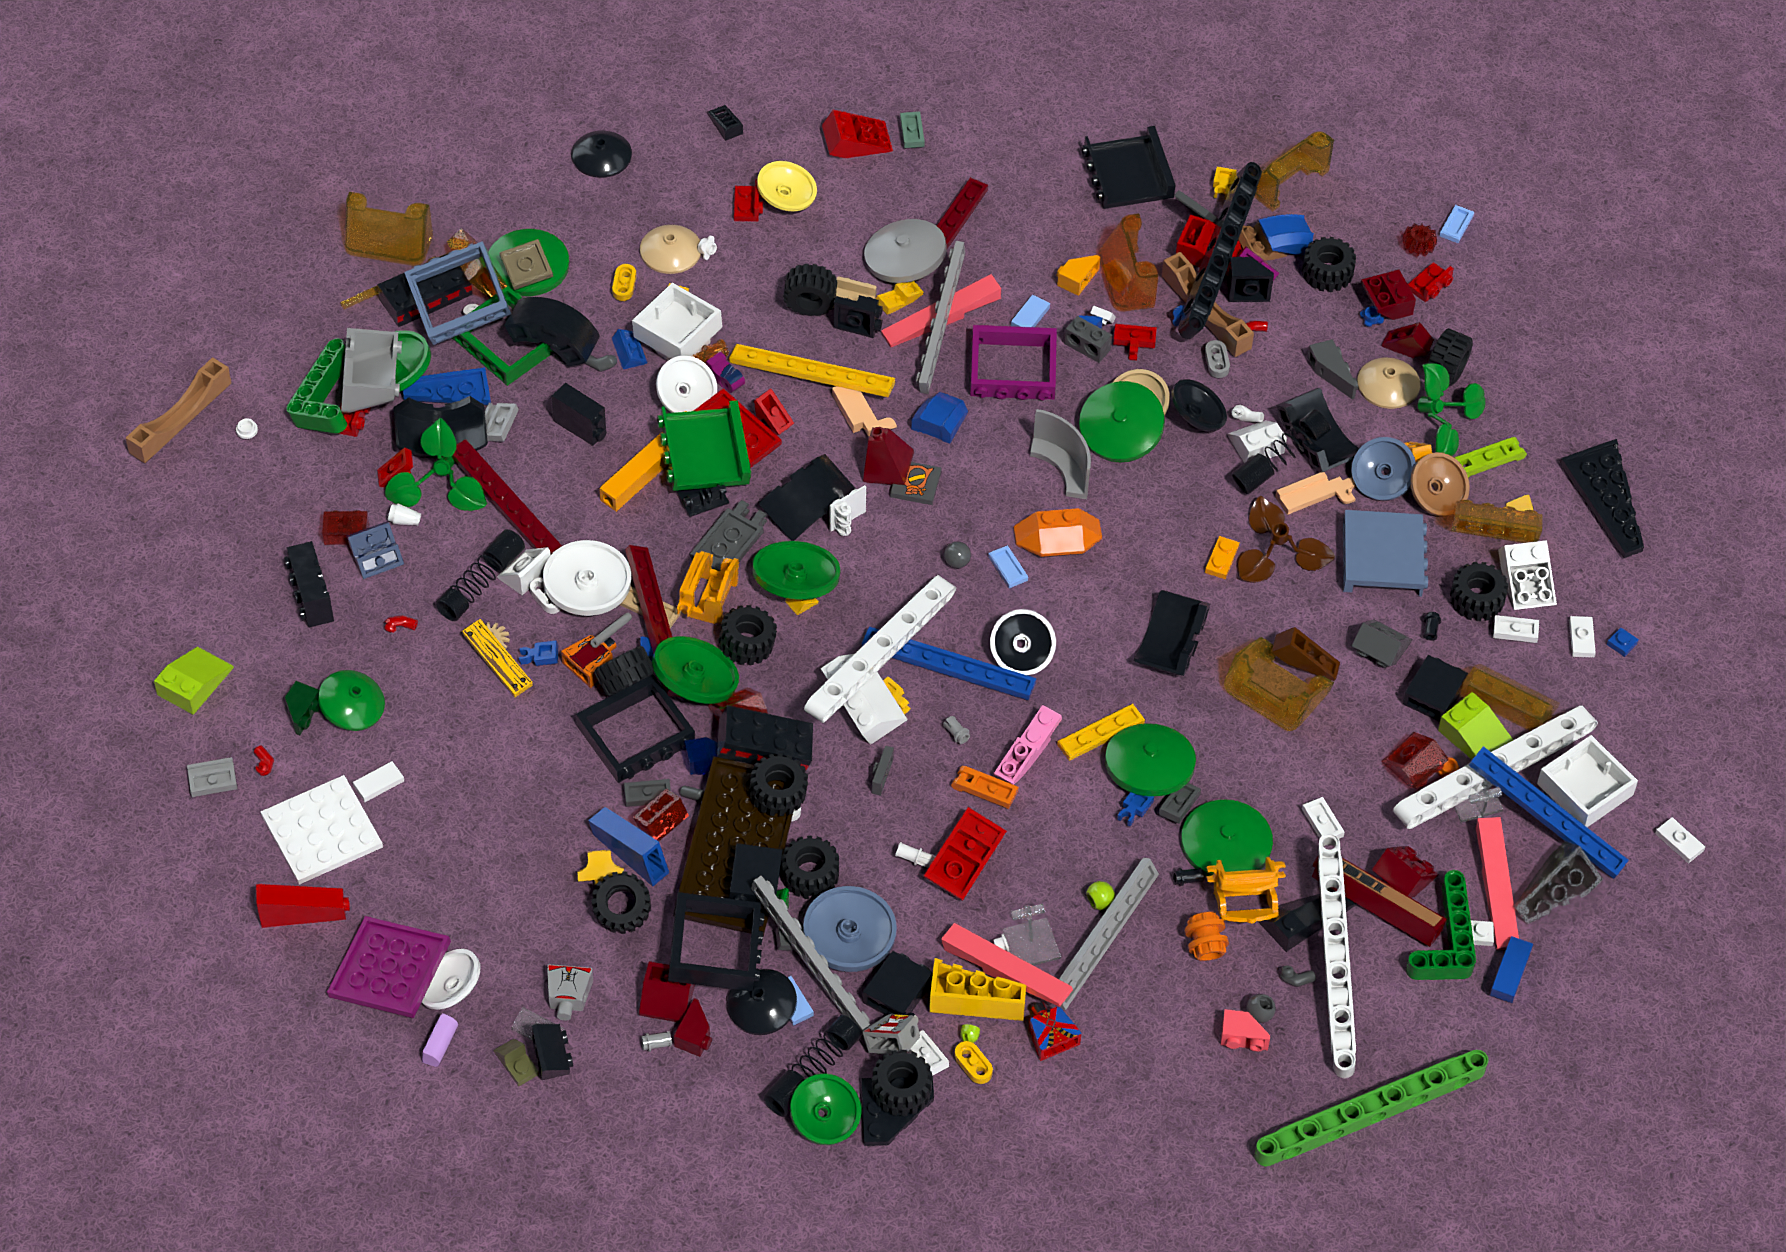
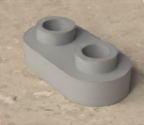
(1217, 361)

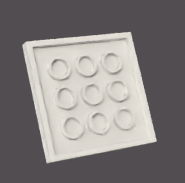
(321, 829)

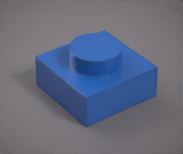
(1622, 642)

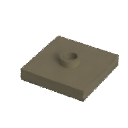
(526, 264)

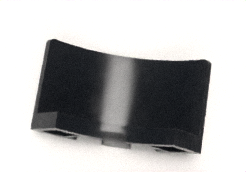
(555, 324)
(463, 417)
(1330, 449)
(806, 496)
(1173, 632)

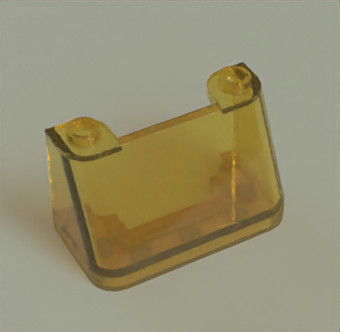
(1309, 156)
(387, 234)
(1272, 689)

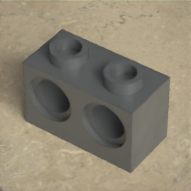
(1088, 339)

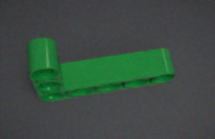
(307, 404)
(1456, 934)

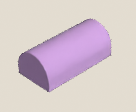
(439, 1040)

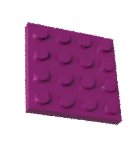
(389, 967)

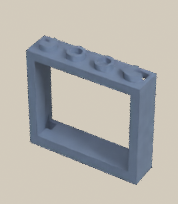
(469, 321)

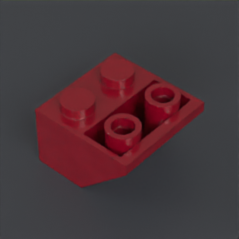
(1390, 294)
(1405, 870)
(662, 997)

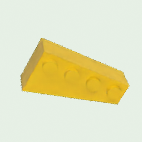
(975, 994)

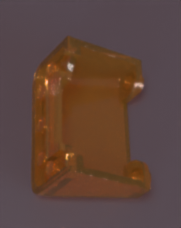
(1129, 282)

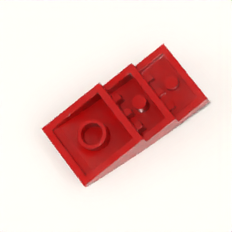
(965, 854)

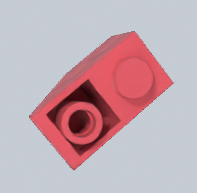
(1243, 1031)

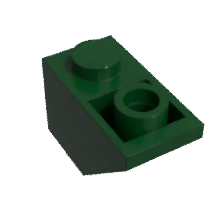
(301, 705)

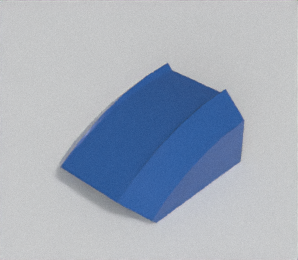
(1287, 233)
(940, 416)

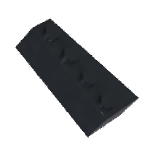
(310, 584)

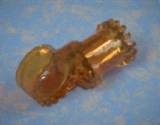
(711, 350)

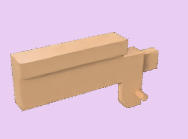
(857, 411)
(1314, 490)

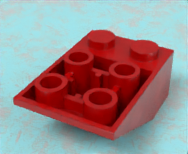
(855, 135)
(1196, 238)

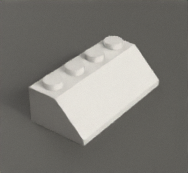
(871, 706)

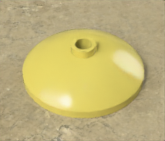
(786, 186)

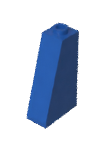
(630, 845)

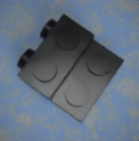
(858, 316)

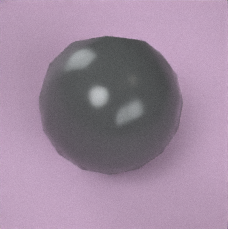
(957, 554)
(1261, 1007)

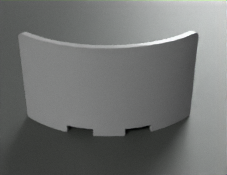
(1063, 447)

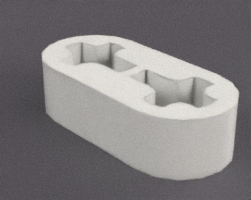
(542, 598)

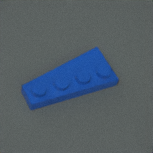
(450, 387)

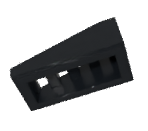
(726, 131)

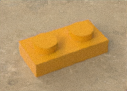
(1222, 557)

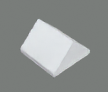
(525, 569)

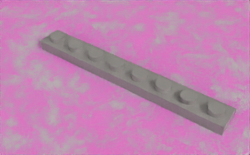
(939, 324)
(1108, 927)
(806, 949)

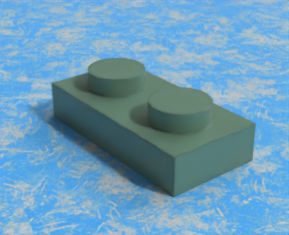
(912, 129)

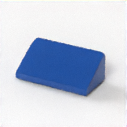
(628, 349)

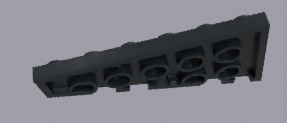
(1606, 490)

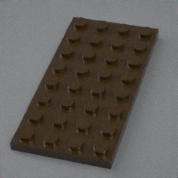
(723, 821)

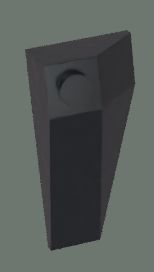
(1297, 921)

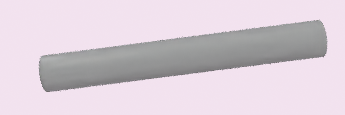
(609, 631)

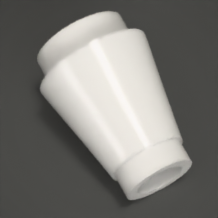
(403, 516)

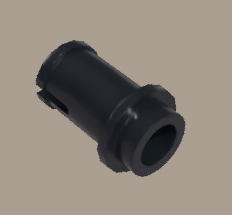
(1431, 621)
(1188, 876)

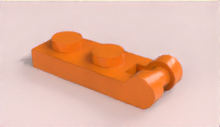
(985, 786)

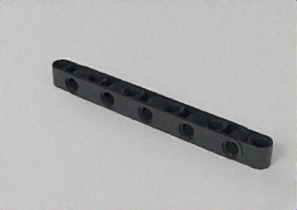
(1219, 250)

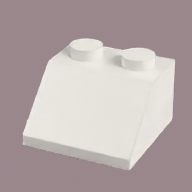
(1255, 438)

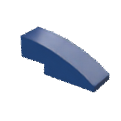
(1511, 969)

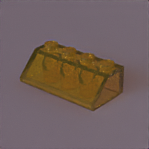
(1496, 522)
(1509, 697)

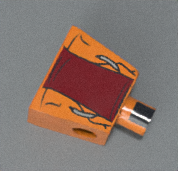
(584, 658)

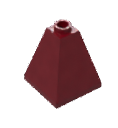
(887, 458)

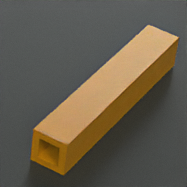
(634, 475)

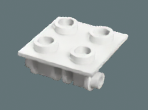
(846, 509)

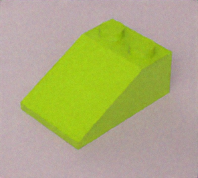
(191, 679)
(1472, 726)

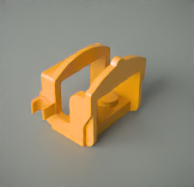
(719, 583)
(1247, 883)

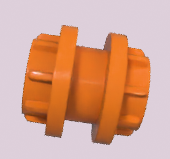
(1206, 936)

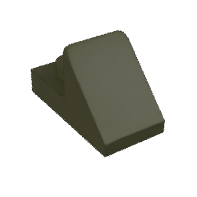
(516, 1061)

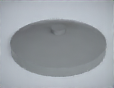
(905, 250)

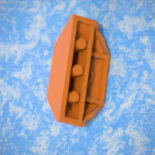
(1058, 532)

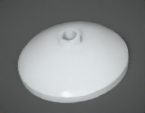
(691, 376)
(453, 979)

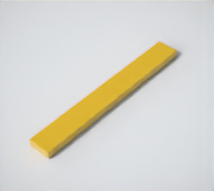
(812, 370)

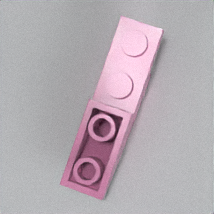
(1029, 746)

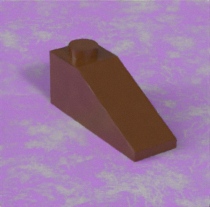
(1303, 653)

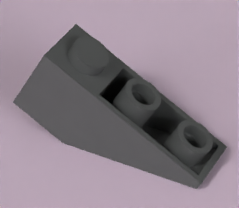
(1328, 364)

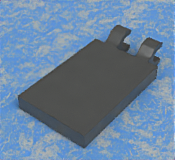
(732, 535)

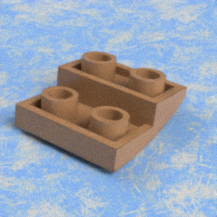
(1256, 241)

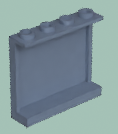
(1384, 550)

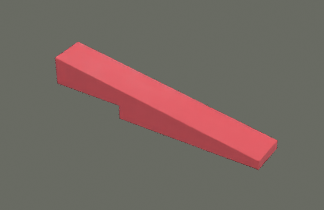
(965, 300)
(1497, 880)
(1003, 964)

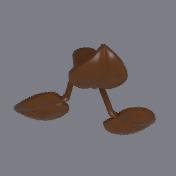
(1265, 517)

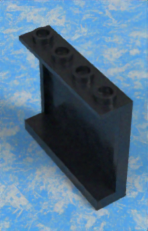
(1129, 170)

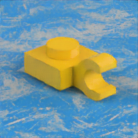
(897, 693)

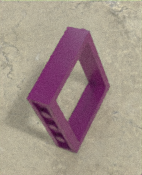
(1017, 337)

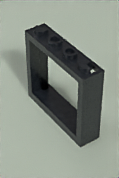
(620, 701)
(711, 975)

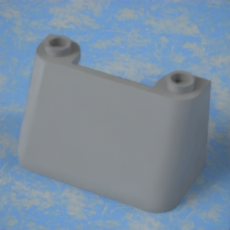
(369, 369)

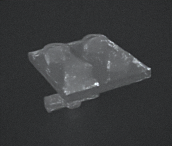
(1480, 804)
(1032, 939)

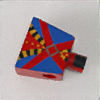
(1052, 1031)

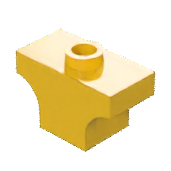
(598, 866)

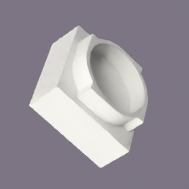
(677, 323)
(1587, 781)

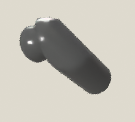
(692, 793)

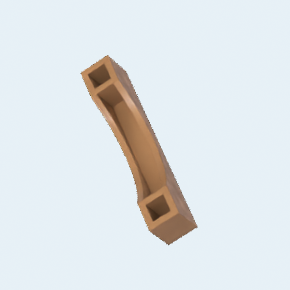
(1230, 330)
(206, 386)

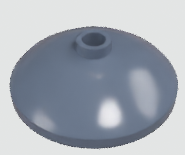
(1373, 459)

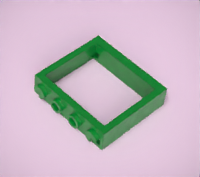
(491, 361)

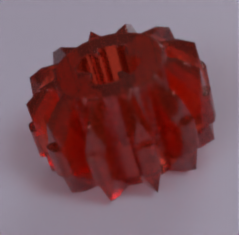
(1419, 239)

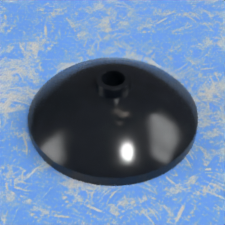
(601, 154)
(1198, 405)
(1033, 631)
(764, 1013)

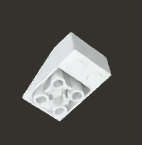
(1528, 574)

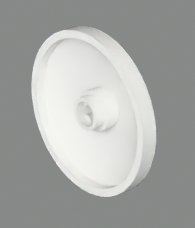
(587, 577)

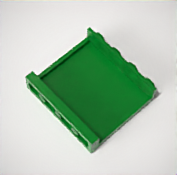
(704, 448)

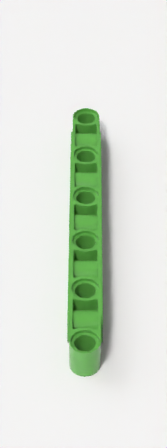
(1371, 1108)

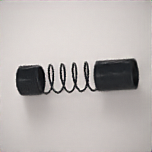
(1258, 468)
(498, 557)
(843, 1034)

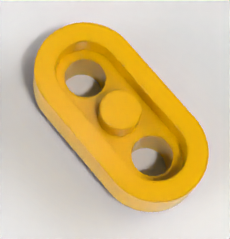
(624, 286)
(974, 1063)

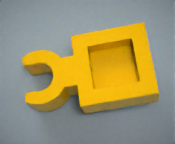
(1223, 180)

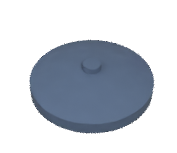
(851, 928)

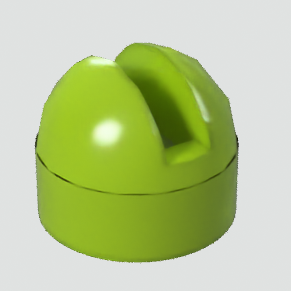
(970, 1033)

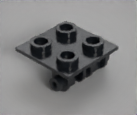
(703, 499)

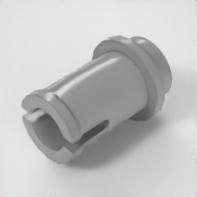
(956, 729)
(656, 1040)

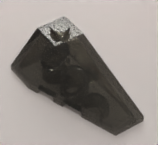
(1561, 878)

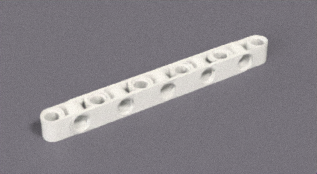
(879, 649)
(1516, 754)
(1336, 955)

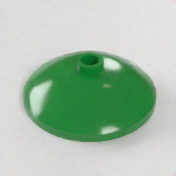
(348, 709)
(833, 1097)

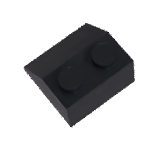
(1249, 281)
(550, 1050)

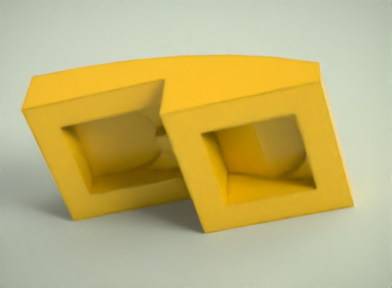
(899, 297)

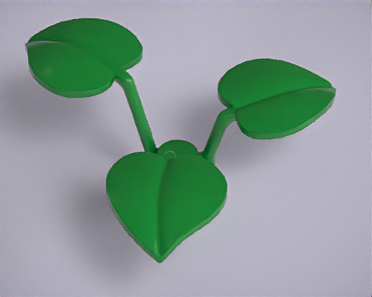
(1435, 383)
(439, 441)

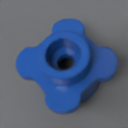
(1177, 314)
(1371, 316)

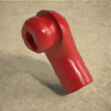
(1258, 325)
(403, 621)
(266, 761)

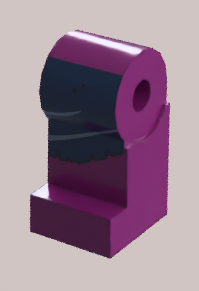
(725, 373)

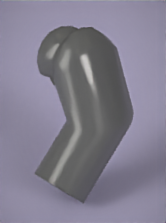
(603, 363)
(1295, 979)

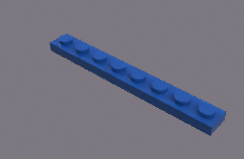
(963, 667)
(1548, 812)

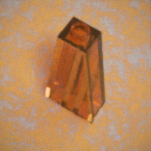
(475, 270)

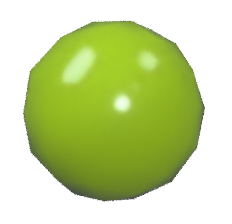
(1100, 895)

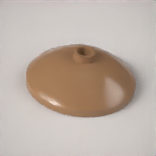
(1448, 479)

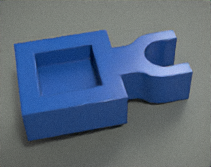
(542, 654)
(1135, 805)

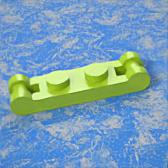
(1492, 456)

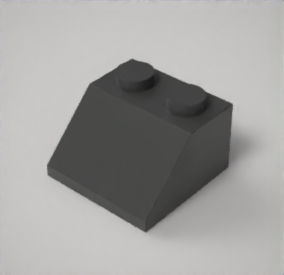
(1381, 643)

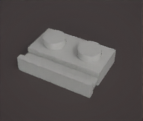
(499, 420)
(212, 777)

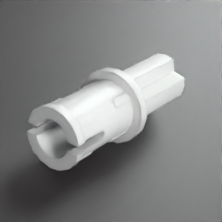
(915, 855)

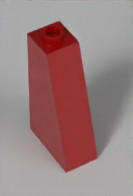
(299, 904)

